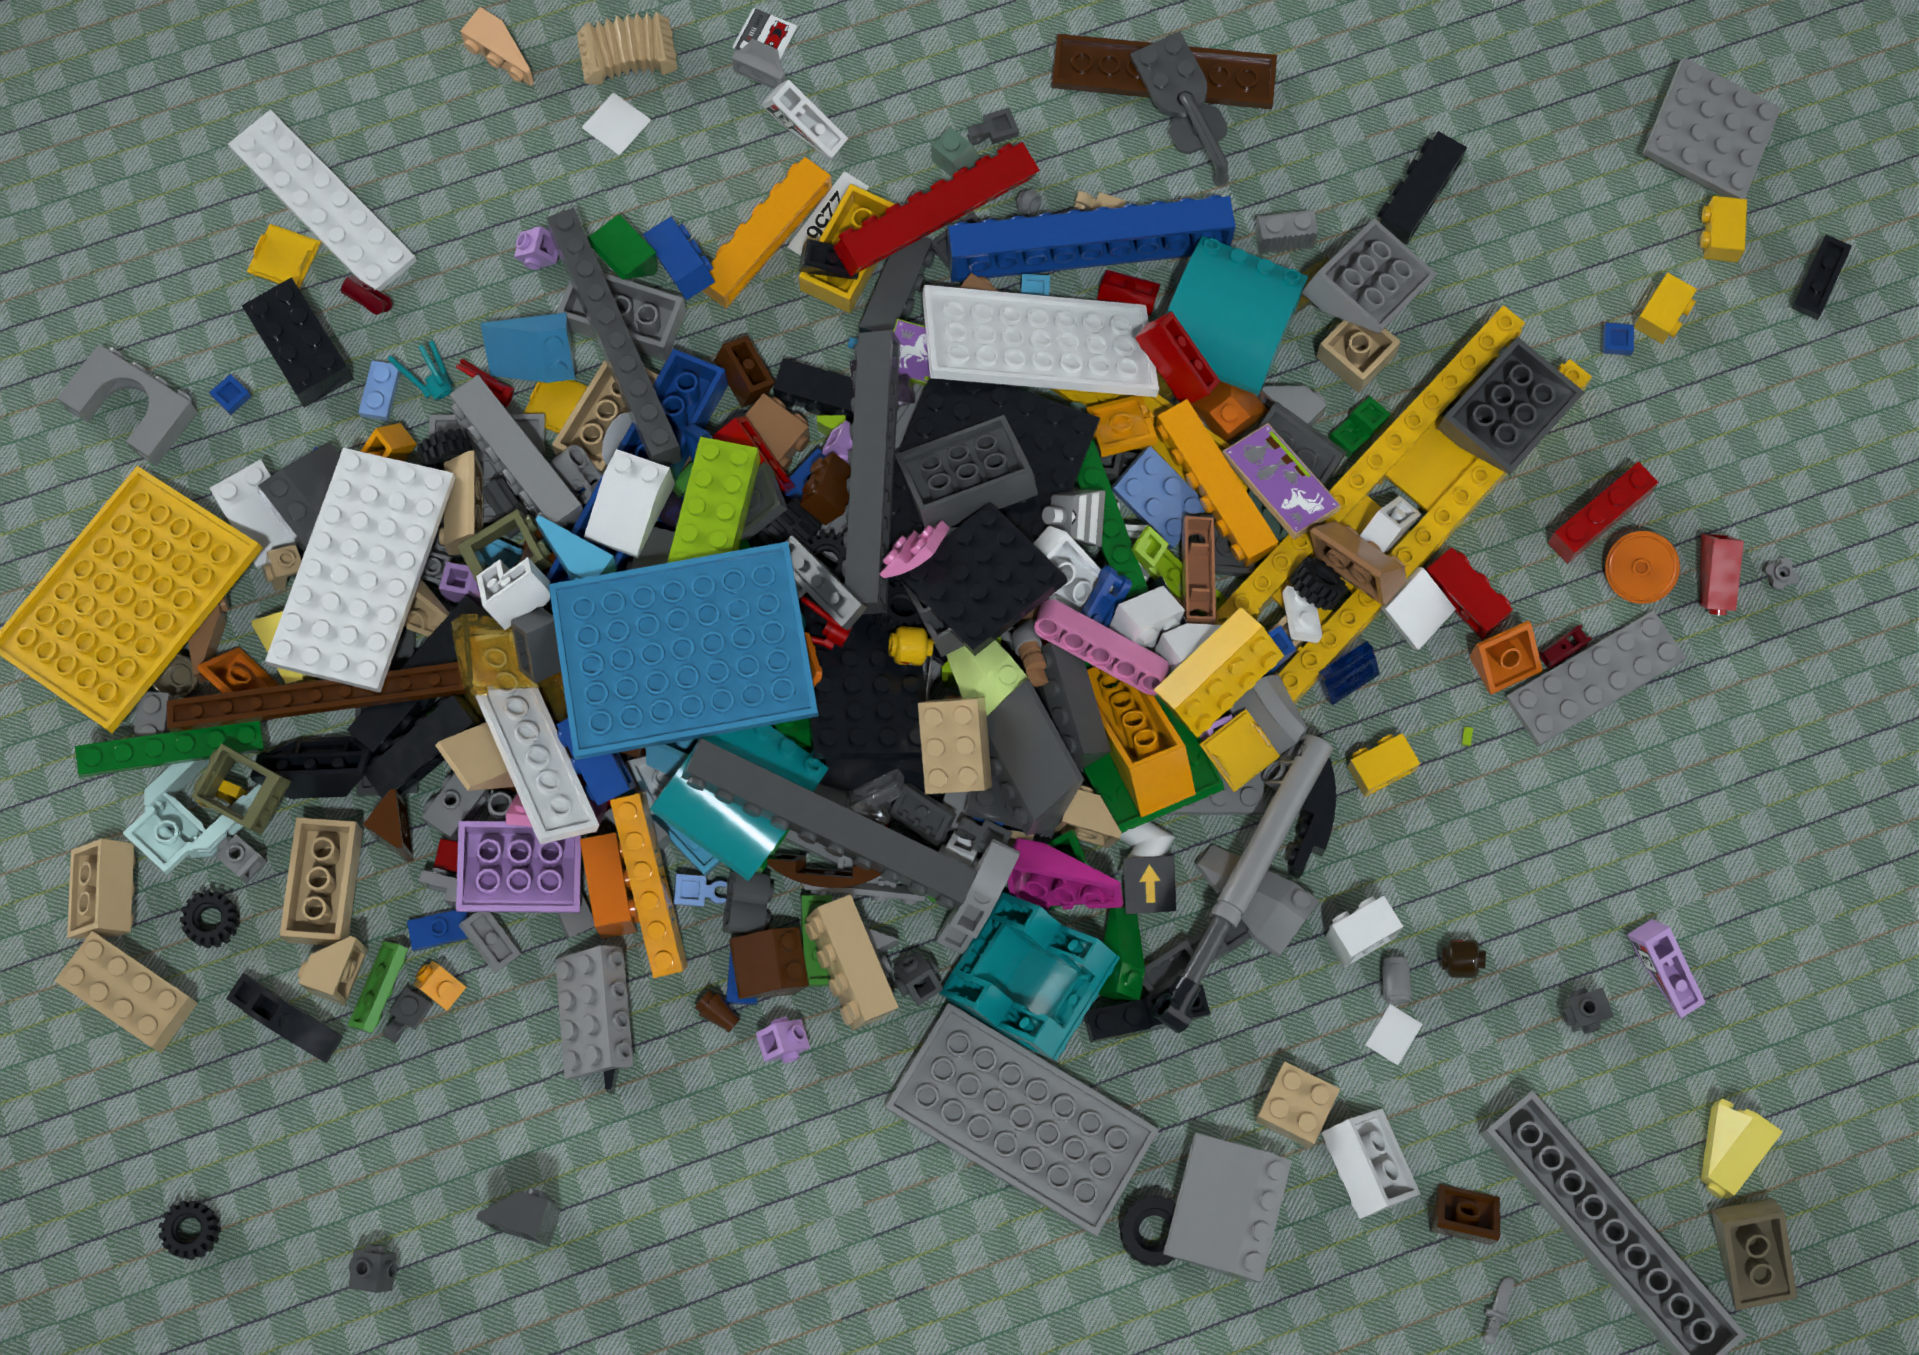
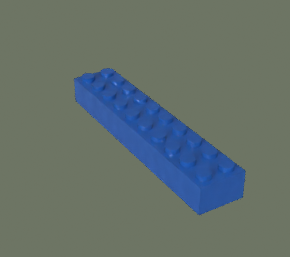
(1087, 238)
(689, 395)

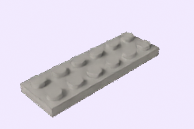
(1595, 678)

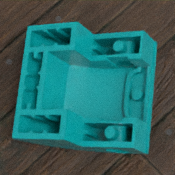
(1236, 310)
(724, 828)
(1030, 976)

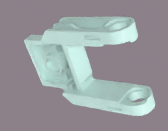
(171, 832)

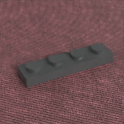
(824, 585)

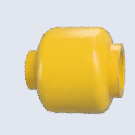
(910, 646)

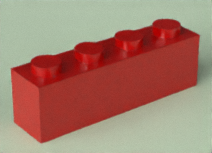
(1603, 512)

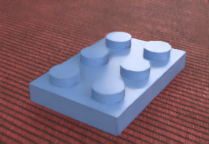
(1157, 495)

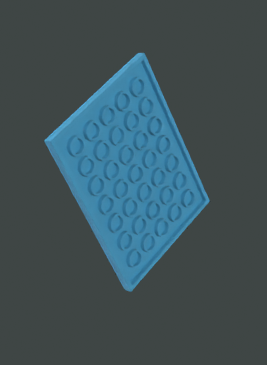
(682, 650)

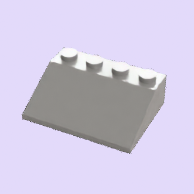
(1369, 279)
(1227, 1208)

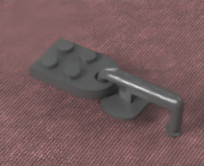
(1174, 75)

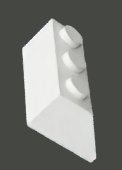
(1370, 1163)

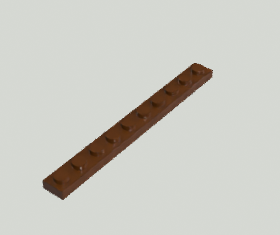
(310, 698)

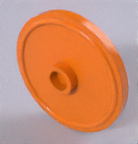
(1642, 567)

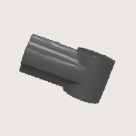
(502, 501)

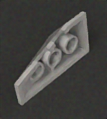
(1276, 908)

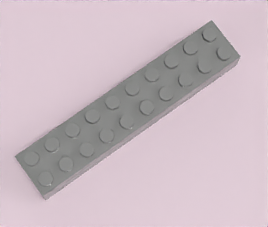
(1611, 1231)

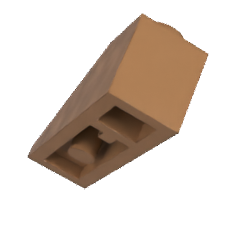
(207, 637)

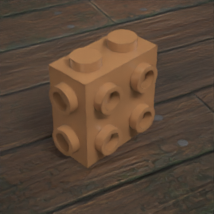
(779, 428)

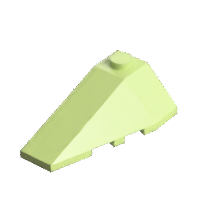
(987, 674)

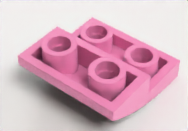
(913, 550)

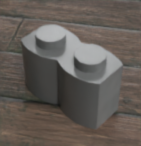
(747, 904)

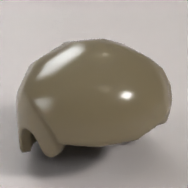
(177, 678)

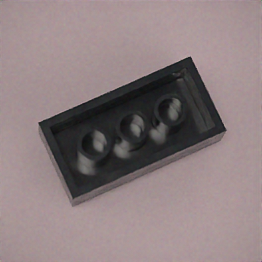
(297, 342)

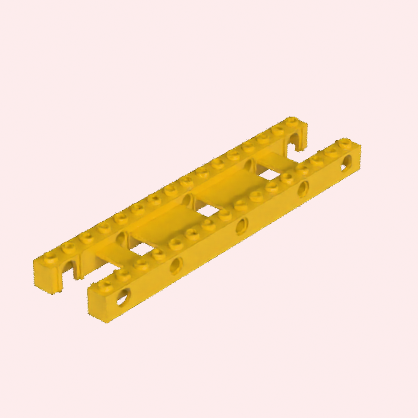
(1424, 467)

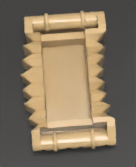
(626, 47)

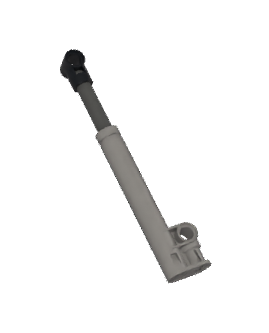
(1292, 780)

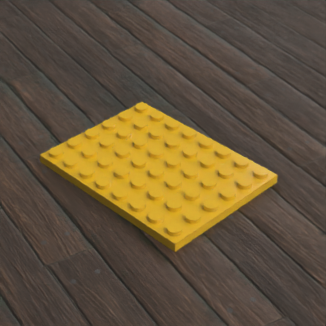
(125, 598)

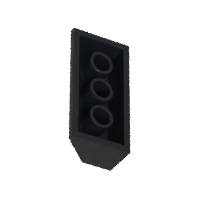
(853, 773)

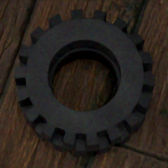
(793, 521)

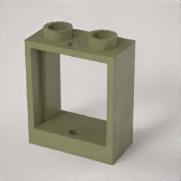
(471, 547)
(263, 803)

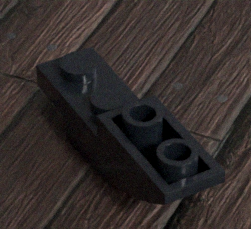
(1320, 811)
(284, 1018)
(1133, 1018)

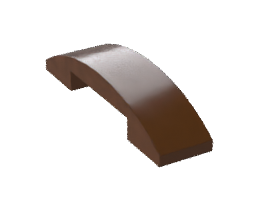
(795, 868)

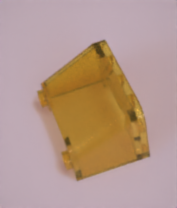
(489, 657)

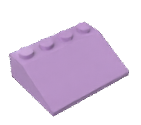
(511, 872)

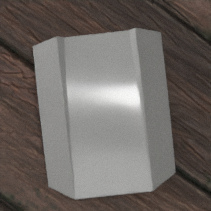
(1273, 712)

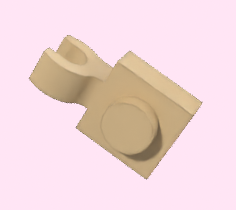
(1086, 202)

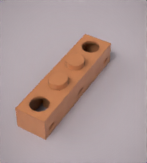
(1199, 570)

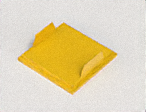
(283, 255)
(555, 401)
(1239, 750)

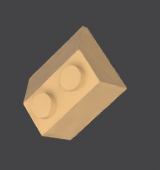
(1089, 819)
(333, 970)

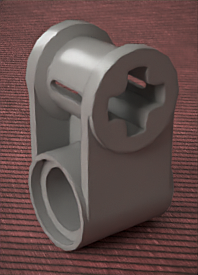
(576, 472)

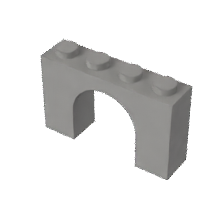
(107, 373)

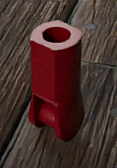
(366, 295)
(1563, 648)

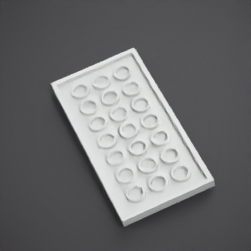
(1037, 341)
(361, 570)

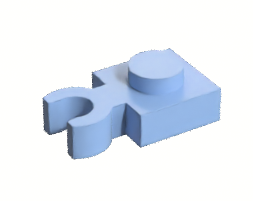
(692, 890)

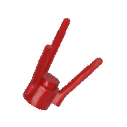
(502, 391)
(833, 631)

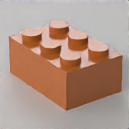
(608, 886)

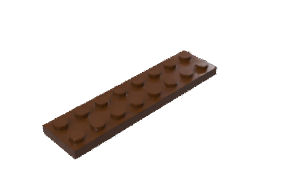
(1106, 67)

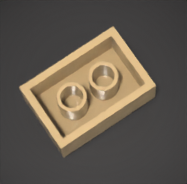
(955, 745)

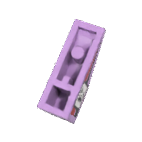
(1667, 966)

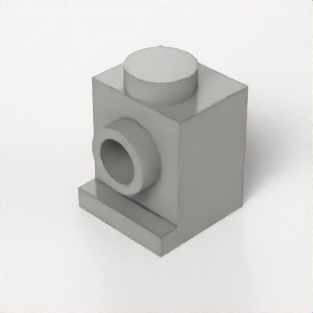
(246, 864)

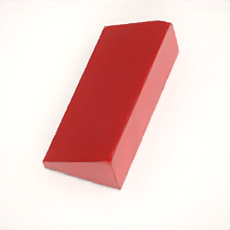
(1128, 289)

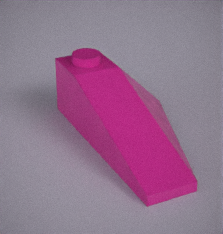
(1056, 879)

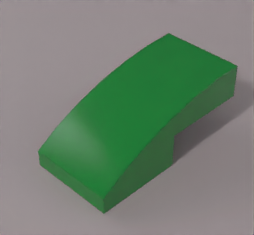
(1360, 426)

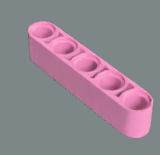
(1100, 646)

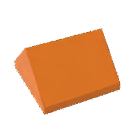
(1507, 658)
(235, 672)

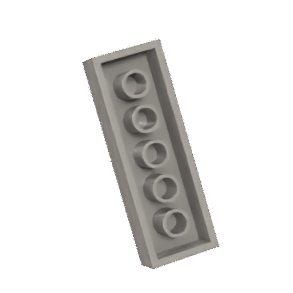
(514, 454)

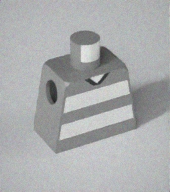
(1078, 514)

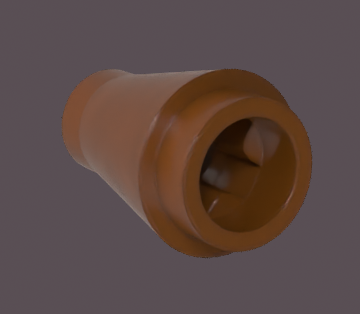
(716, 1010)

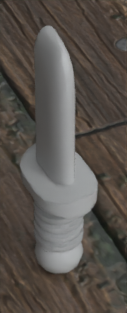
(1497, 1314)

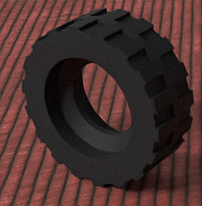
(1130, 1226)

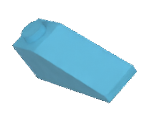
(575, 554)

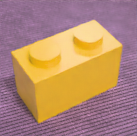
(1724, 229)
(1665, 308)
(1382, 764)

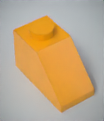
(390, 442)

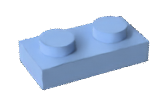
(379, 391)

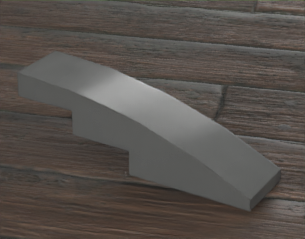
(1164, 970)

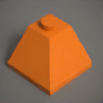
(1229, 411)

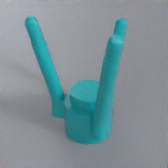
(438, 383)

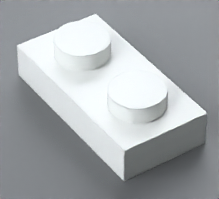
(1301, 617)

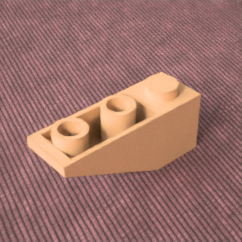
(492, 40)

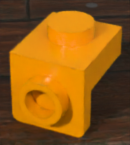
(438, 985)

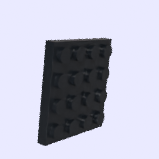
(984, 579)

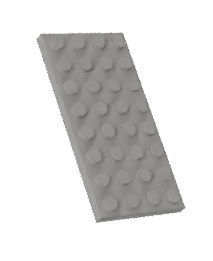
(1022, 1119)

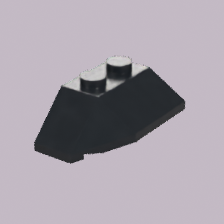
(317, 766)

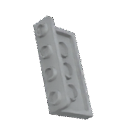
(593, 1011)

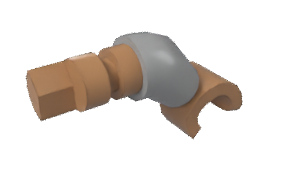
(1028, 647)

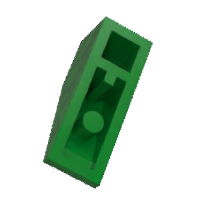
(1124, 940)

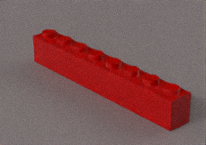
(936, 208)

